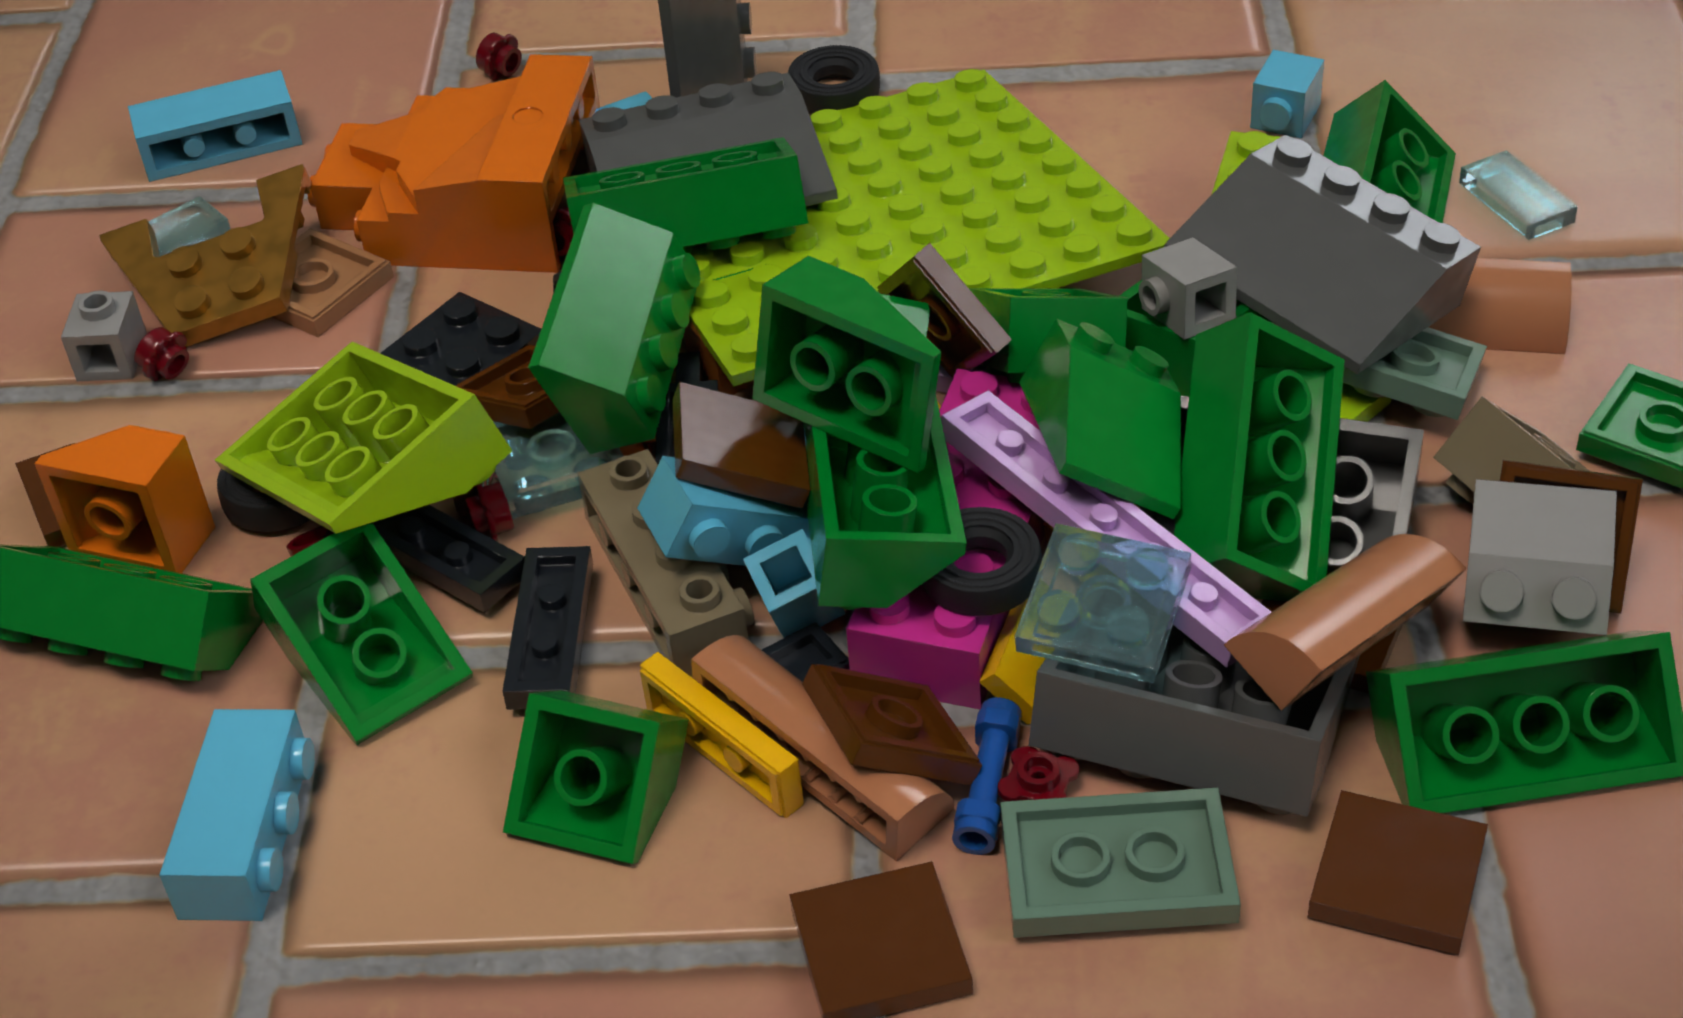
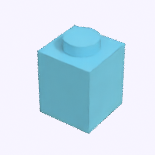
(1287, 93)
(788, 584)

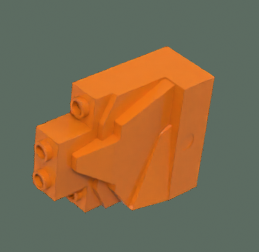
(464, 173)

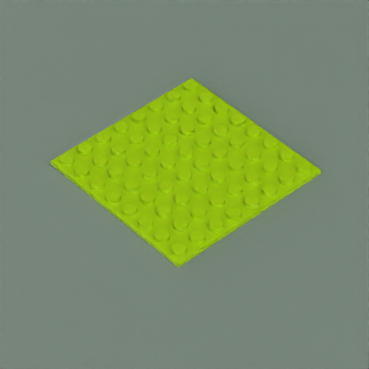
(940, 168)

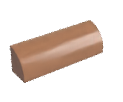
(1514, 306)
(1343, 615)
(880, 804)

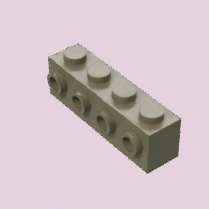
(678, 599)

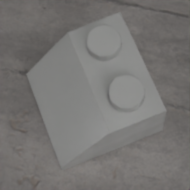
(1541, 556)

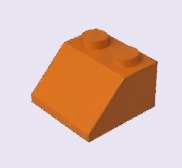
(129, 497)

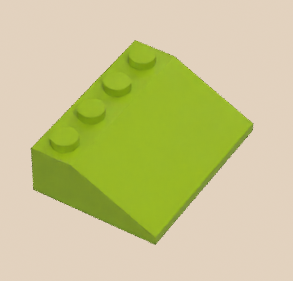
(367, 442)

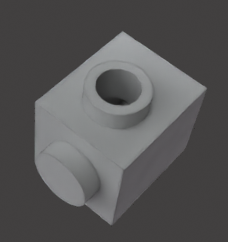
(1188, 287)
(103, 335)

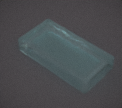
(1518, 195)
(188, 225)

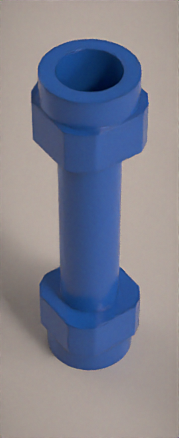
(978, 816)

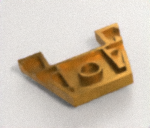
(225, 278)

